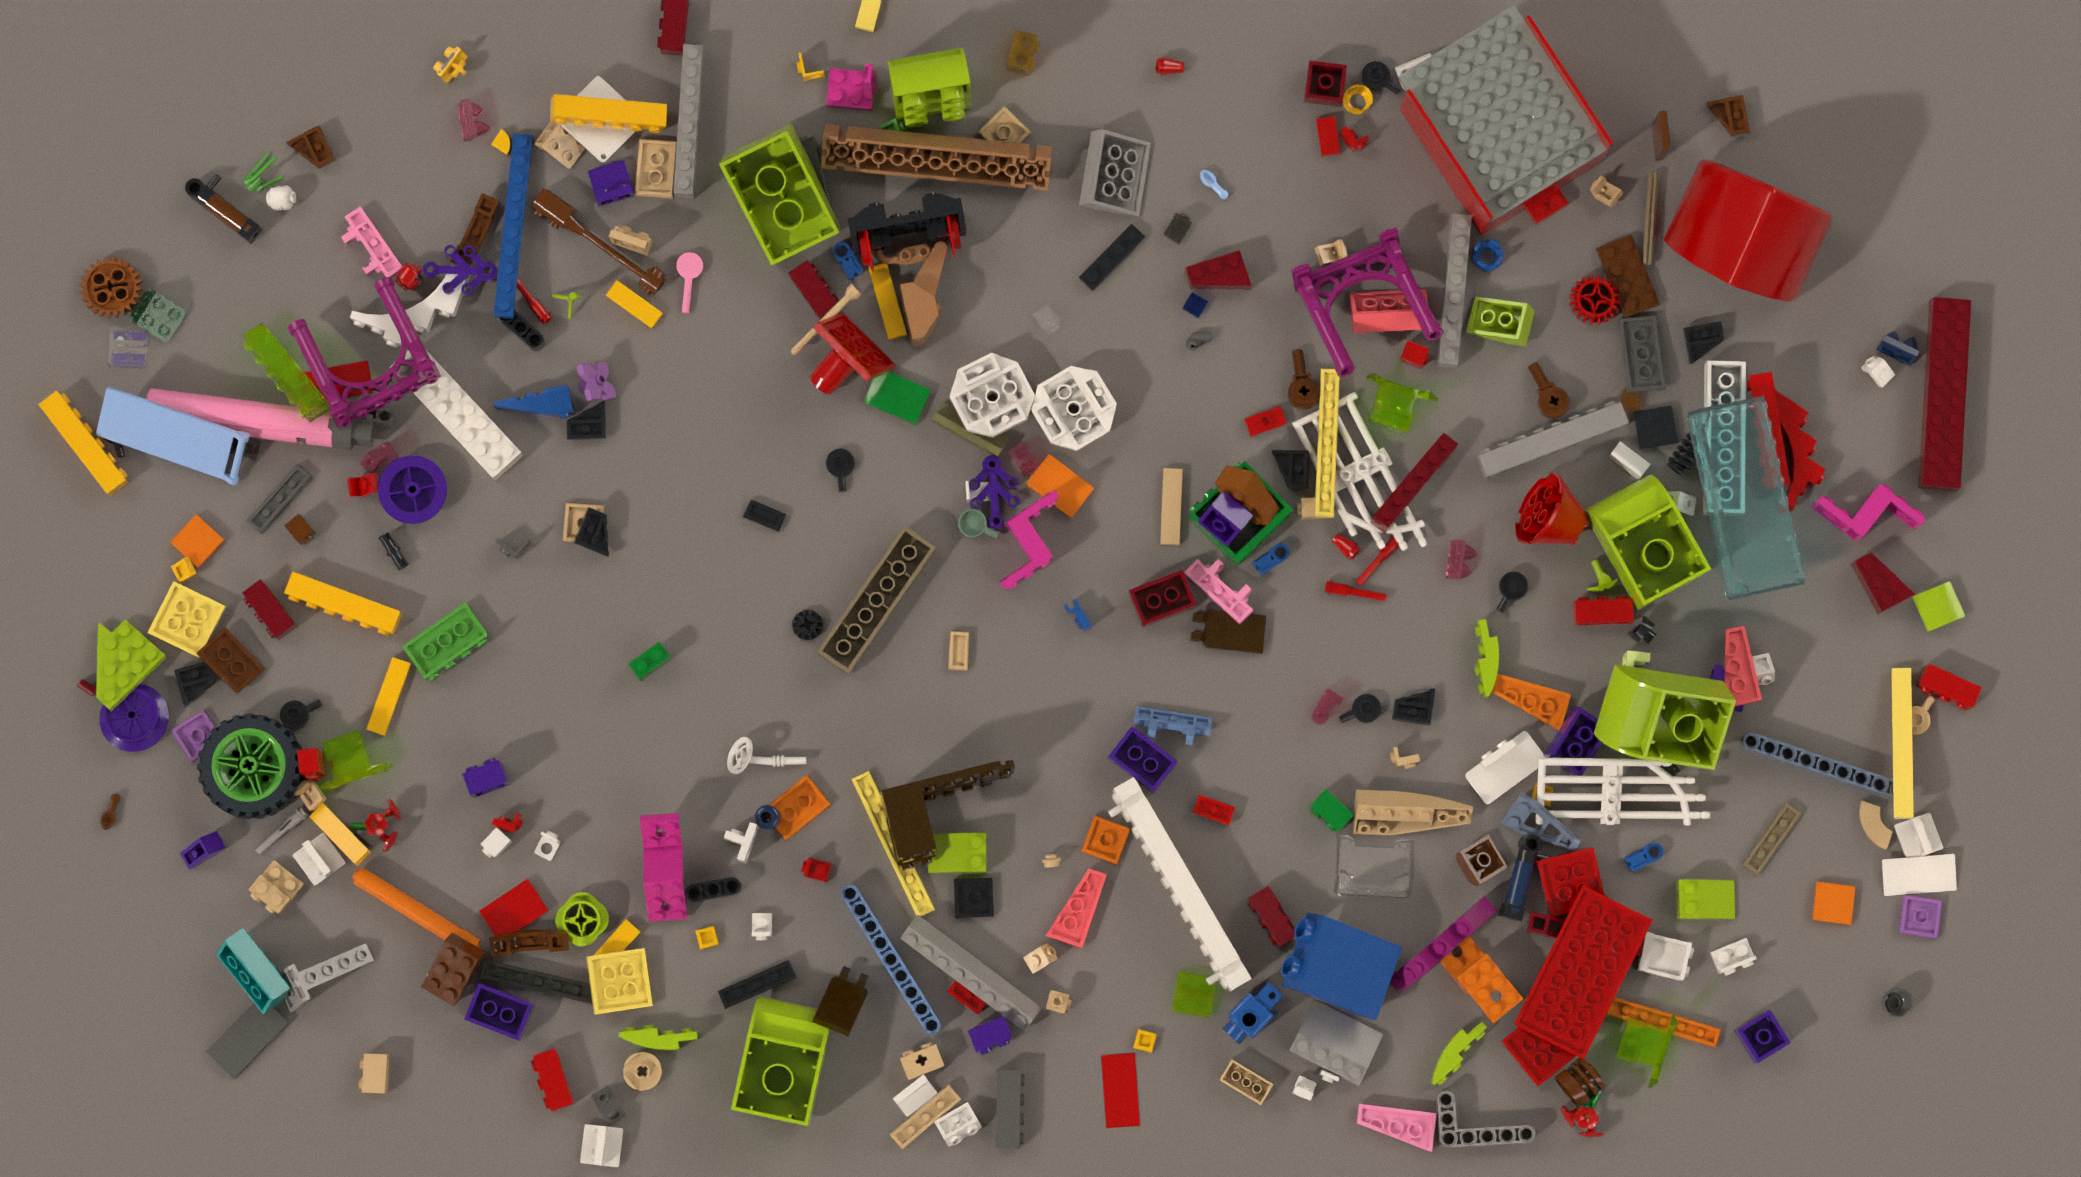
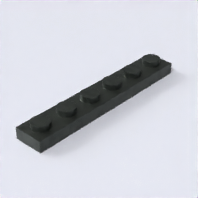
(536, 981)

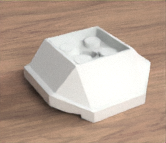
(991, 376)
(1077, 388)

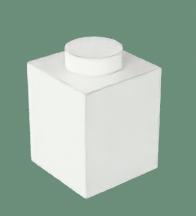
(495, 843)

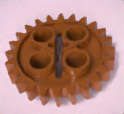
(109, 270)

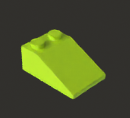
(1501, 320)
(959, 853)
(1705, 899)

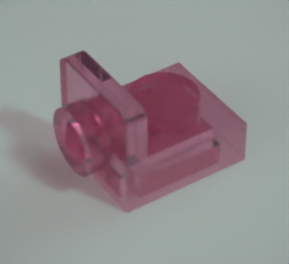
(1024, 458)

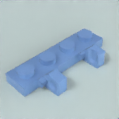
(1161, 719)

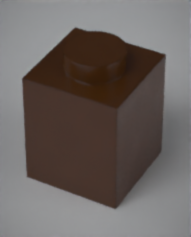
(300, 530)

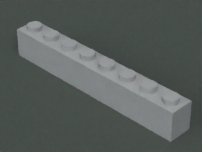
(688, 121)
(1454, 290)
(1552, 440)
(971, 973)

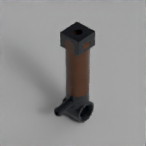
(222, 209)

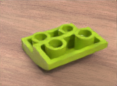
(1938, 606)

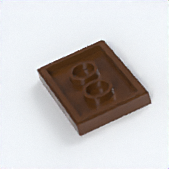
(1661, 135)
(230, 661)

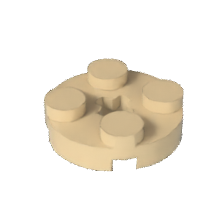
(644, 1060)

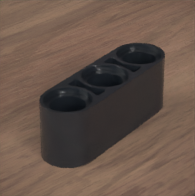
(525, 336)
(704, 886)

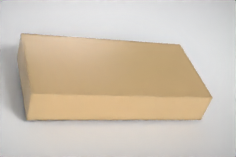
(958, 651)

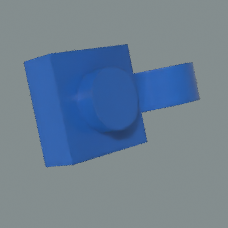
(1081, 620)

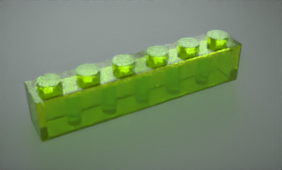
(285, 372)

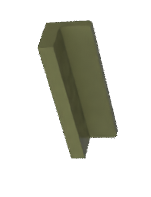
(949, 419)

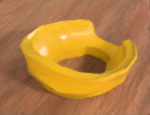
(1357, 89)

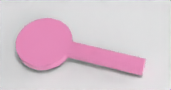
(689, 267)

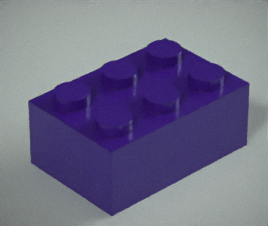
(1575, 740)
(1142, 759)
(499, 1012)

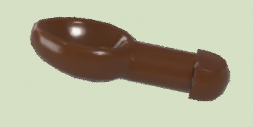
(108, 817)

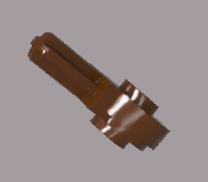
(1302, 381)
(1548, 392)

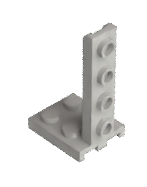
(321, 973)

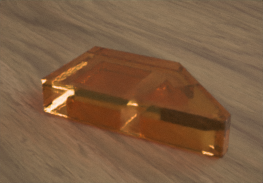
(1630, 401)

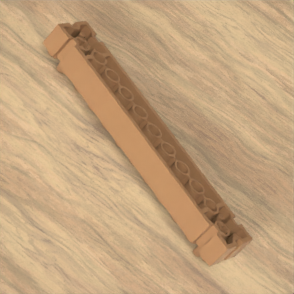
(936, 157)

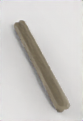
(1650, 218)

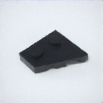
(1702, 339)
(588, 424)
(1294, 467)
(593, 532)
(194, 680)
(1415, 708)

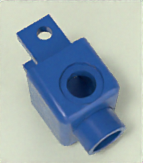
(1259, 1007)

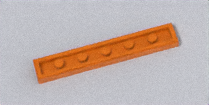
(1685, 1029)

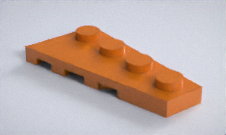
(1542, 702)

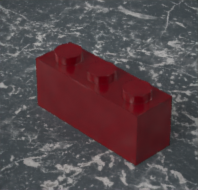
(673, 26)
(813, 288)
(268, 610)

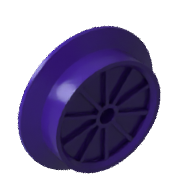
(396, 487)
(141, 731)

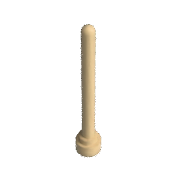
(851, 294)

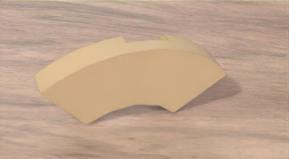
(1873, 826)

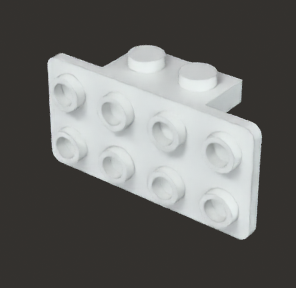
(1504, 767)

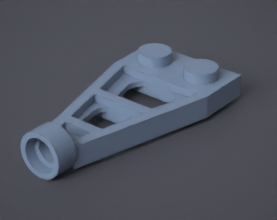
(1519, 812)

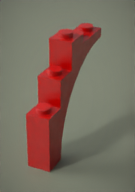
(1800, 445)

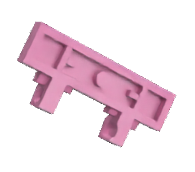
(363, 230)
(1208, 581)

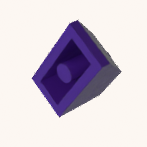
(203, 849)

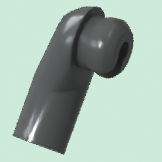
(1196, 338)

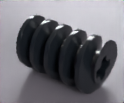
(1682, 456)

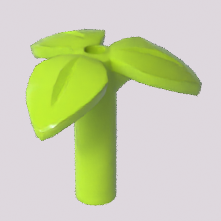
(1604, 579)

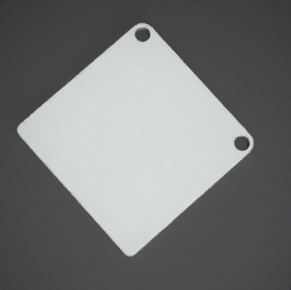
(599, 140)

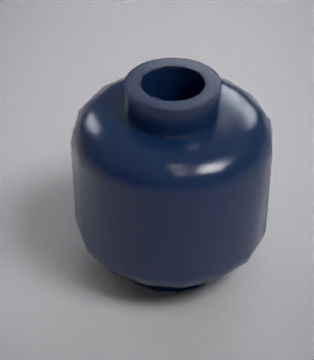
(761, 819)

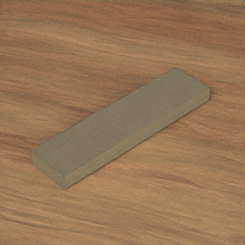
(1771, 839)

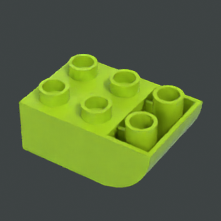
(930, 86)
(1647, 541)
(1665, 716)
(781, 1062)

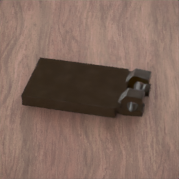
(1226, 634)
(841, 1003)

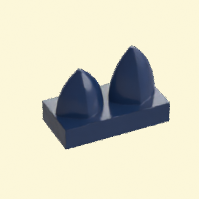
(1904, 352)

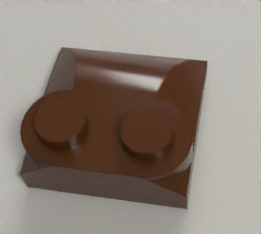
(1480, 861)

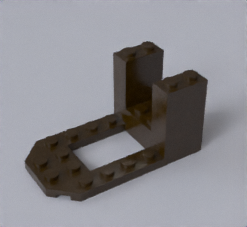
(907, 812)

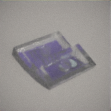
(128, 347)

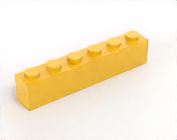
(608, 112)
(83, 443)
(343, 603)

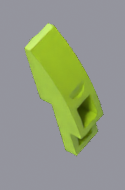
(1487, 666)
(650, 1038)
(1450, 1056)

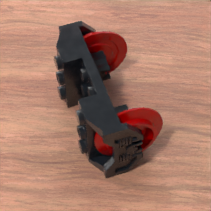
(940, 218)

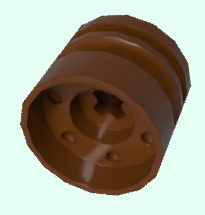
(1580, 1082)

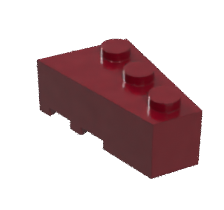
(1880, 583)
(1272, 917)

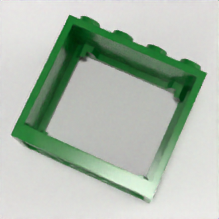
(1237, 558)

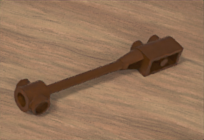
(562, 215)

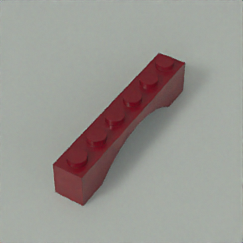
(1414, 482)
(1551, 926)

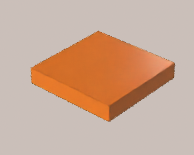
(197, 541)
(1105, 839)
(1833, 903)

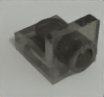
(1178, 228)
(251, 448)

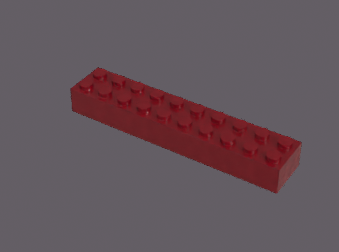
(1944, 394)

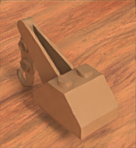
(919, 297)

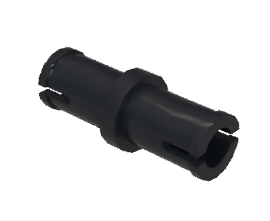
(393, 551)

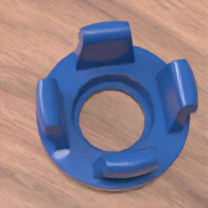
(1491, 245)

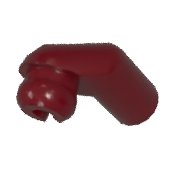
(87, 687)

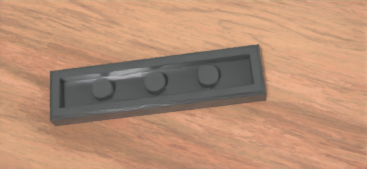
(279, 499)

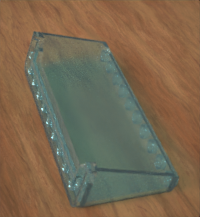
(1745, 498)

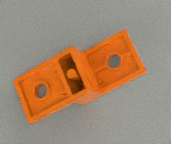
(1479, 977)

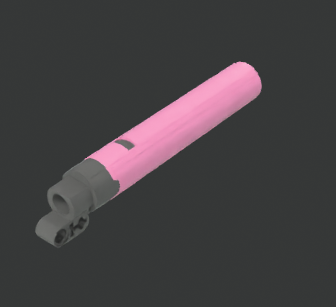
(275, 420)

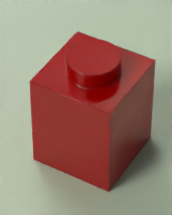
(1415, 355)

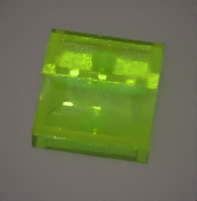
(1193, 994)

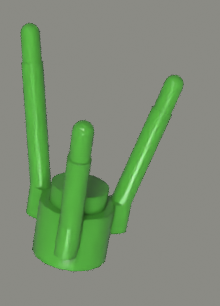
(253, 180)

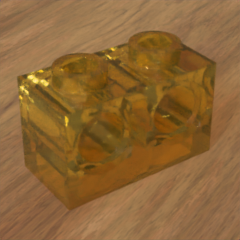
(1018, 51)

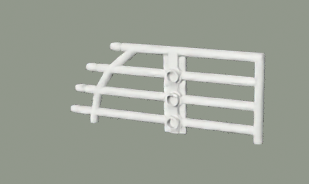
(1359, 470)
(1612, 787)

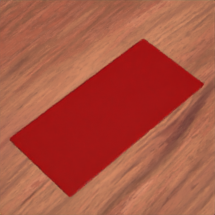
(352, 372)
(1120, 1090)

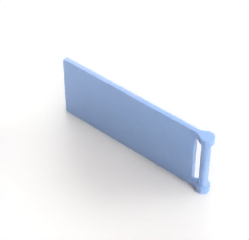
(170, 434)

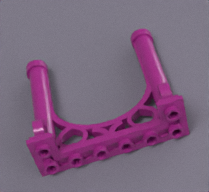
(1387, 252)
(340, 408)

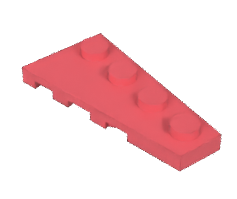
(1739, 667)
(1075, 918)

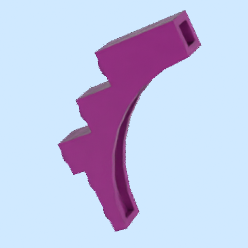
(1442, 945)

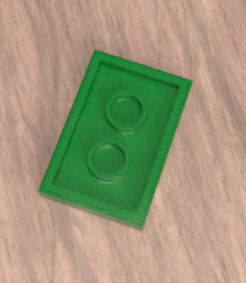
(897, 397)

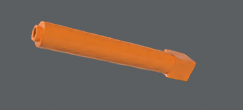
(409, 906)

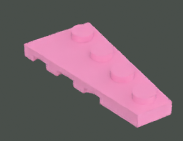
(1405, 1125)

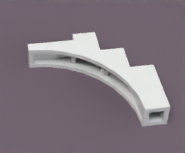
(420, 314)

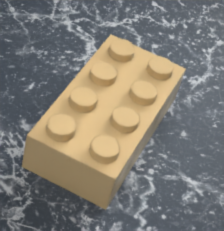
(1246, 1082)

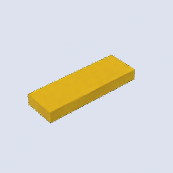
(634, 304)
(619, 939)

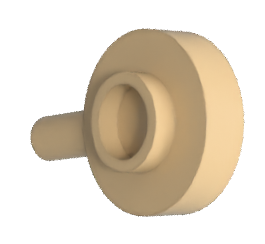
(1921, 717)

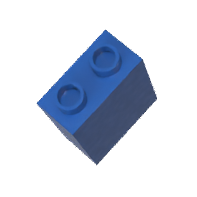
(1340, 965)

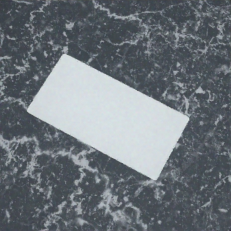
(1919, 874)

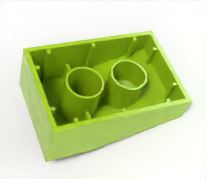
(780, 194)

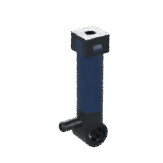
(1521, 877)

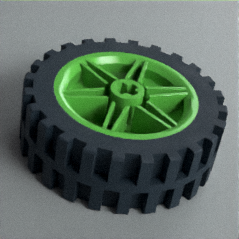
(218, 759)

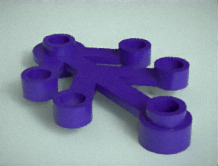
(462, 270)
(993, 488)

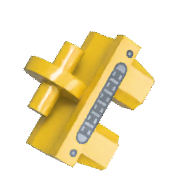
(453, 65)

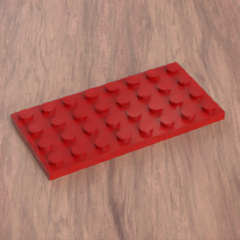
(1583, 972)

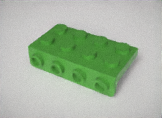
(446, 642)

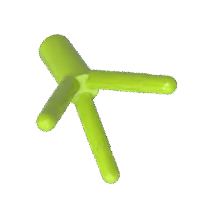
(571, 298)

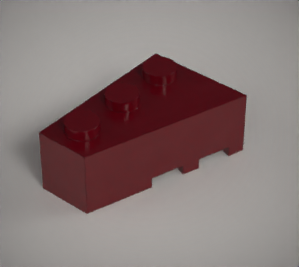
(1219, 273)

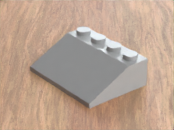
(1115, 173)
(1335, 1042)

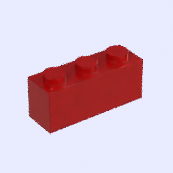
(1603, 611)
(1948, 687)
(312, 763)
(552, 1080)

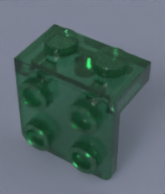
(157, 315)

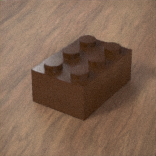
(453, 969)

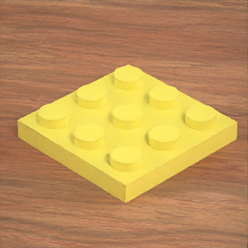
(186, 619)
(619, 981)

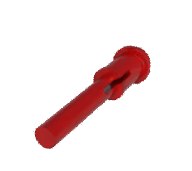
(535, 305)
(1384, 554)
(1344, 590)

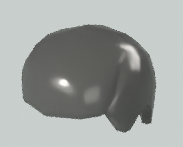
(1897, 1002)

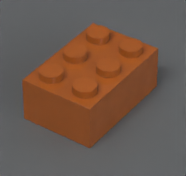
(1248, 492)

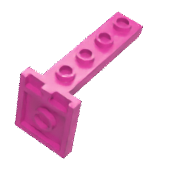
(852, 88)

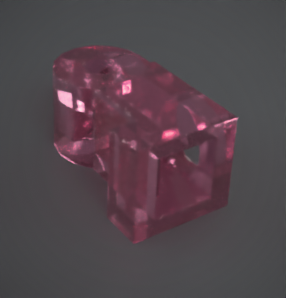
(378, 456)
(1321, 712)

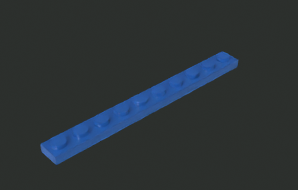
(513, 226)

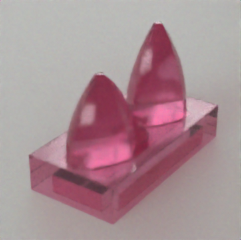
(469, 127)
(1458, 553)

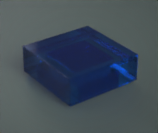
(1195, 305)

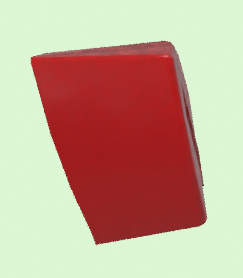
(1747, 231)

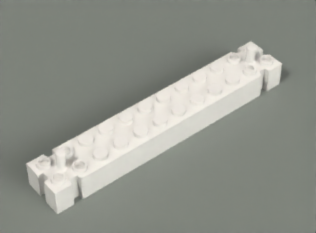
(1184, 890)

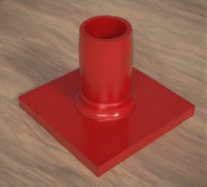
(850, 352)

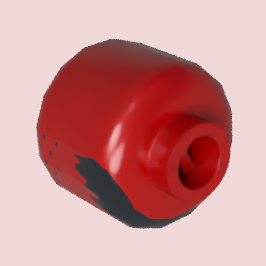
(409, 276)

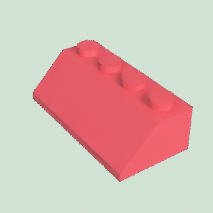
(1382, 312)

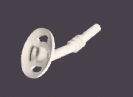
(745, 757)

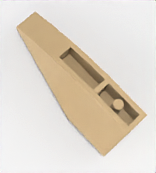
(1405, 812)

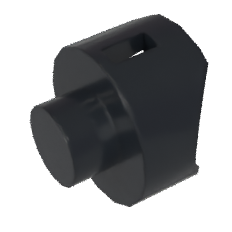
(1644, 631)

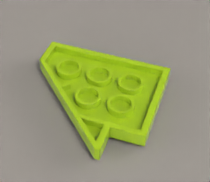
(123, 662)

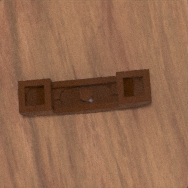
(478, 227)
(529, 941)

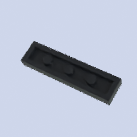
(1111, 257)
(757, 984)

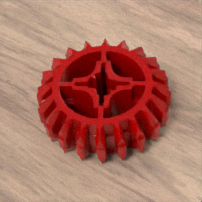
(1597, 283)

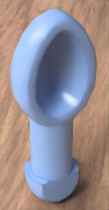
(1210, 180)

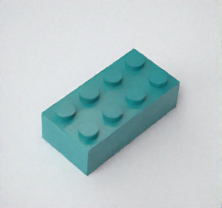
(253, 971)

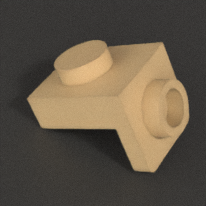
(1605, 192)
(1331, 252)
(1407, 761)
(310, 794)
(1040, 957)
(1058, 1002)

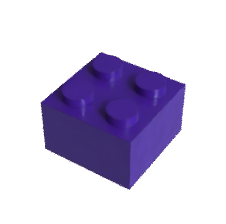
(1225, 518)
(485, 778)
(989, 1035)
(1762, 1036)

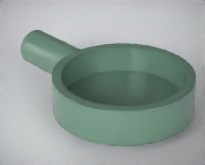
(973, 524)

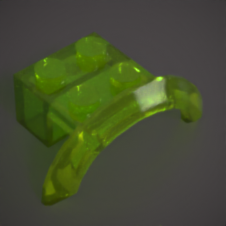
(1394, 404)
(349, 760)
(1646, 1044)

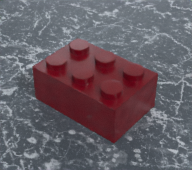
(1162, 598)

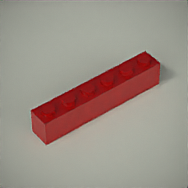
(1763, 385)

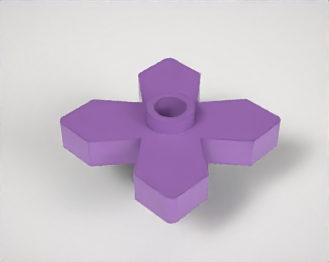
(594, 383)

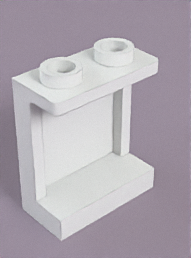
(1665, 957)

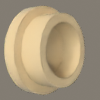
(1051, 860)

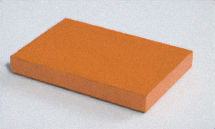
(1069, 486)
(799, 806)

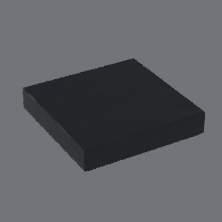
(1655, 427)
(973, 898)

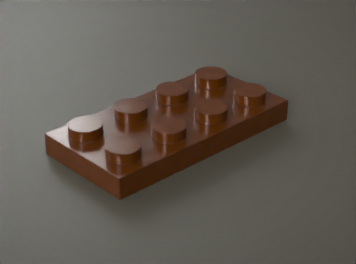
(1626, 270)

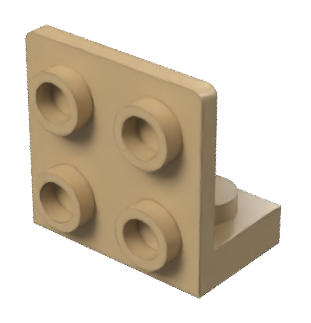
(560, 144)

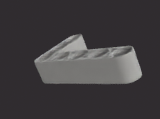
(1476, 1132)

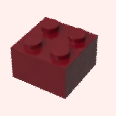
(1325, 83)

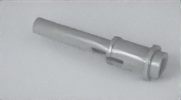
(288, 824)

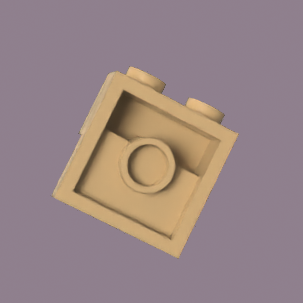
(630, 240)
(275, 888)

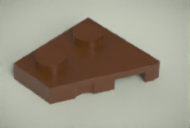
(1731, 114)
(313, 147)

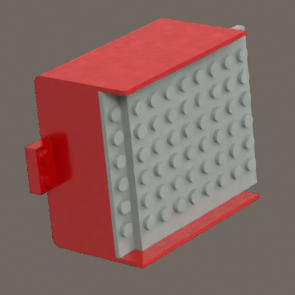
(1503, 121)

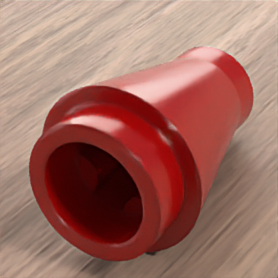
(1168, 66)
(1346, 546)

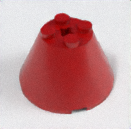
(1550, 514)

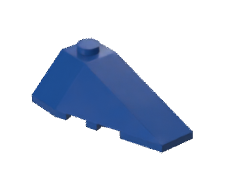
(553, 402)

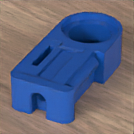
(849, 261)
(1270, 560)
(1642, 858)

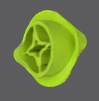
(602, 919)

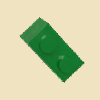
(649, 661)
(1331, 811)

